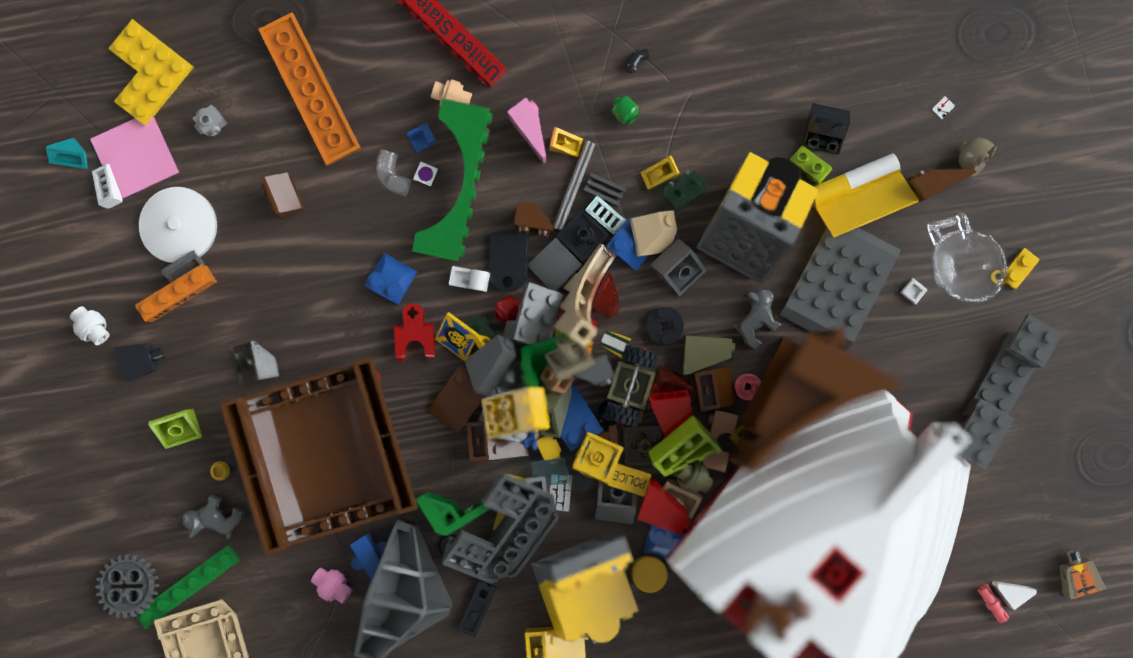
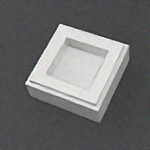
(913, 291)

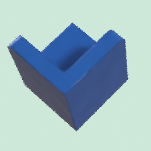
(421, 137)

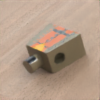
(1080, 576)

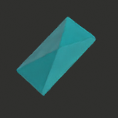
(67, 154)

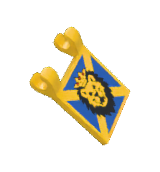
(459, 337)

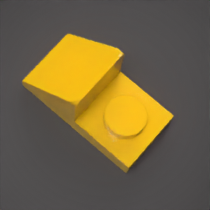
(660, 172)

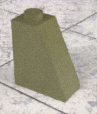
(705, 352)
(556, 407)

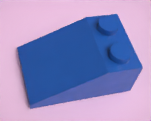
(578, 421)

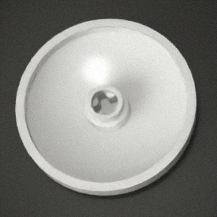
(177, 223)

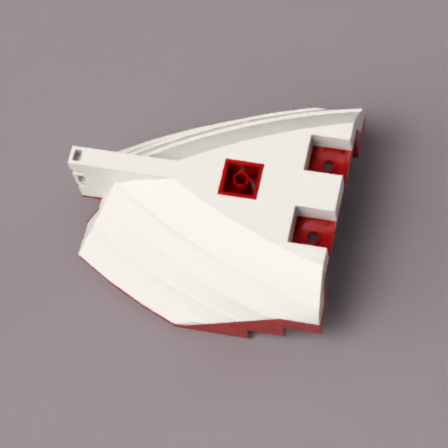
(848, 518)

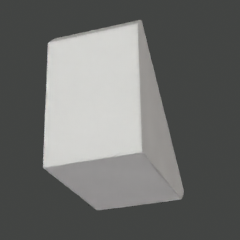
(1013, 594)

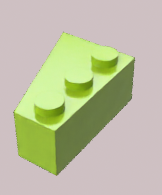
(684, 446)

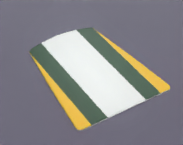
(615, 342)

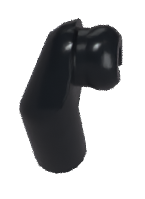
(634, 59)

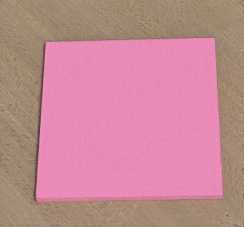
(135, 155)

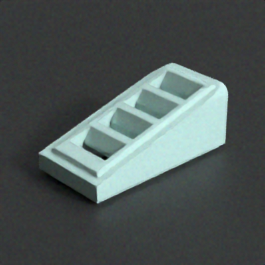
(595, 216)

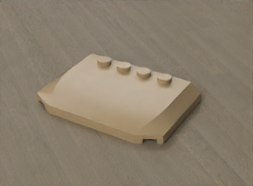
(202, 633)

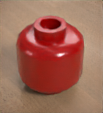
(507, 309)

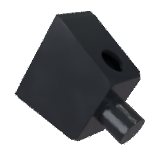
(138, 360)

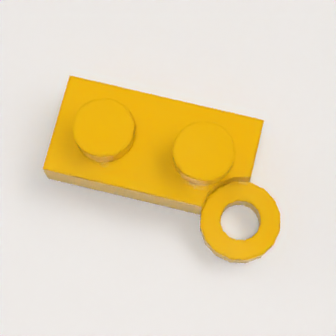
(1020, 268)

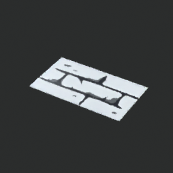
(562, 494)

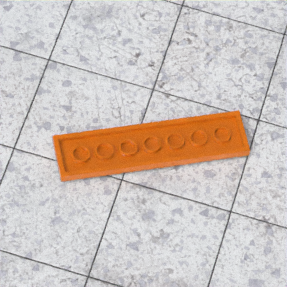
(309, 88)

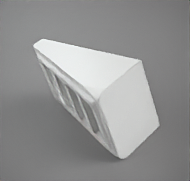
(104, 198)

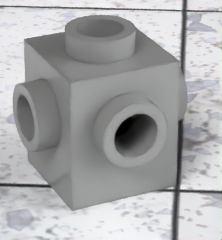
(209, 121)

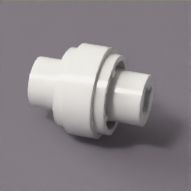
(89, 325)

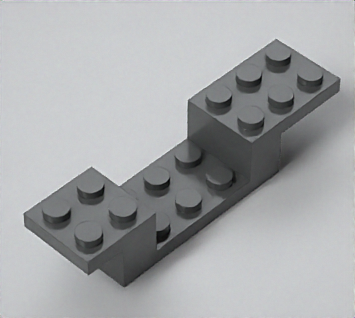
(533, 324)
(1001, 386)

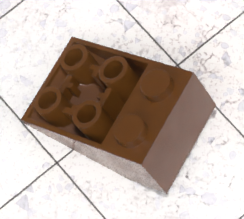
(489, 449)

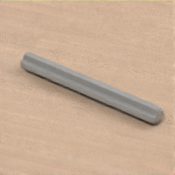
(573, 185)

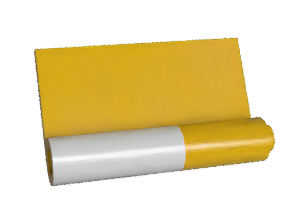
(863, 195)

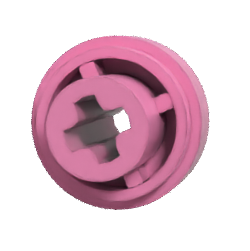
(331, 585)

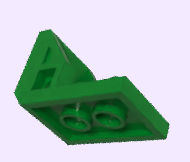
(438, 507)

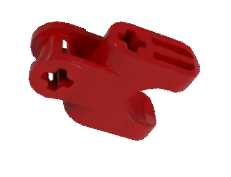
(414, 330)

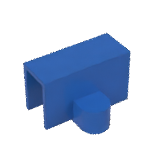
(368, 554)

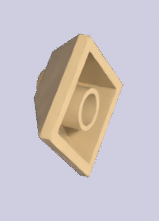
(653, 232)

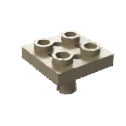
(568, 358)

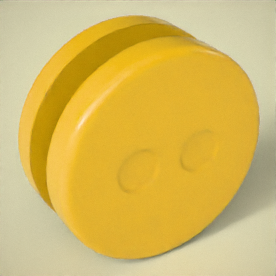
(649, 573)

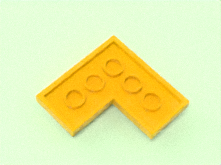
(158, 71)

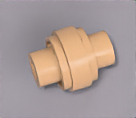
(450, 90)

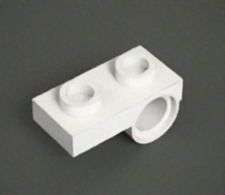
(469, 278)

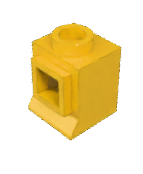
(549, 448)

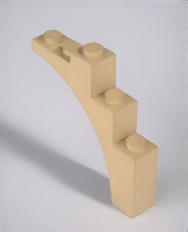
(581, 290)

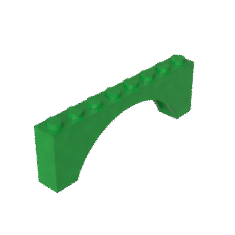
(469, 126)

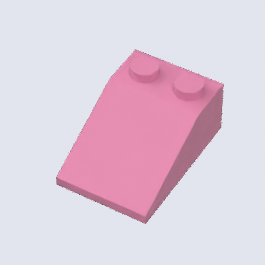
(526, 120)

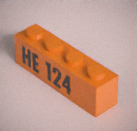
(176, 293)

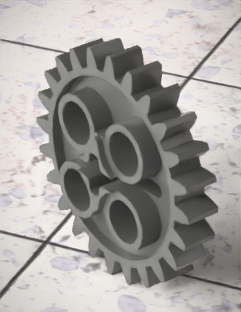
(127, 568)

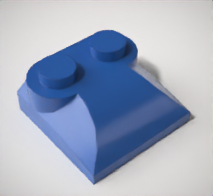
(390, 278)
(661, 542)

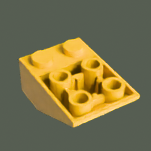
(515, 413)
(544, 643)

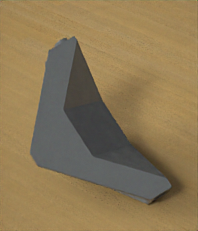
(403, 595)

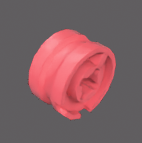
(739, 386)

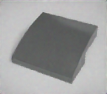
(555, 264)

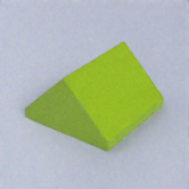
(176, 428)

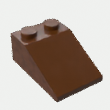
(934, 181)
(456, 400)

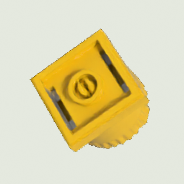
(597, 458)

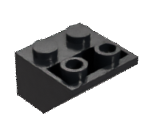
(826, 128)

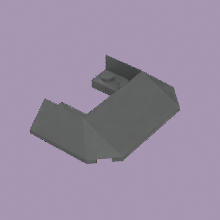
(527, 521)

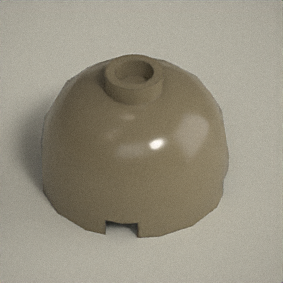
(975, 154)

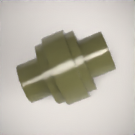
(694, 478)

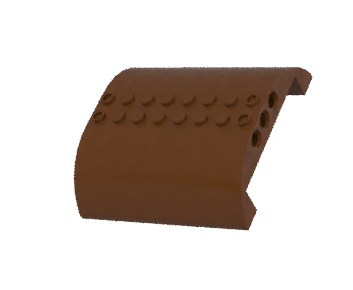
(318, 456)

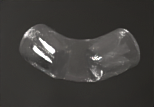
(388, 176)

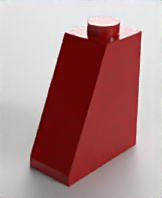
(663, 509)

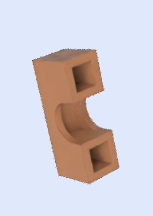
(719, 423)

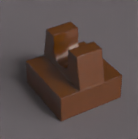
(611, 434)

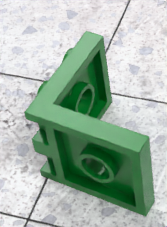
(534, 361)

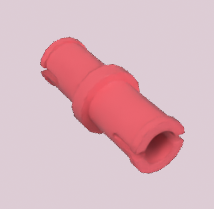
(993, 603)

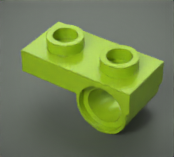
(812, 165)

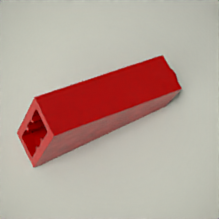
(671, 409)

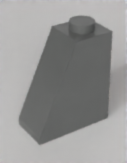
(489, 364)

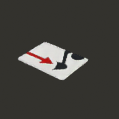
(943, 107)

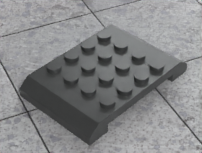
(840, 283)

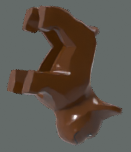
(780, 615)

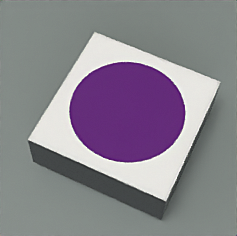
(426, 174)

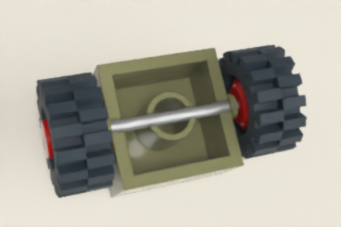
(631, 385)

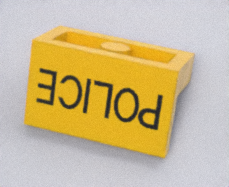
(630, 479)

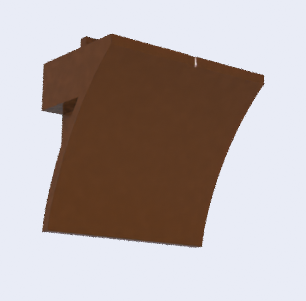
(801, 388)

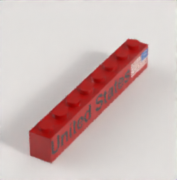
(458, 39)

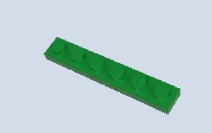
(188, 586)

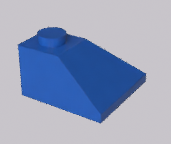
(624, 246)

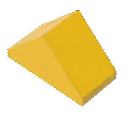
(565, 143)

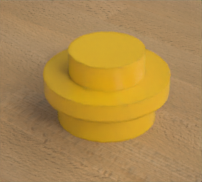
(220, 470)

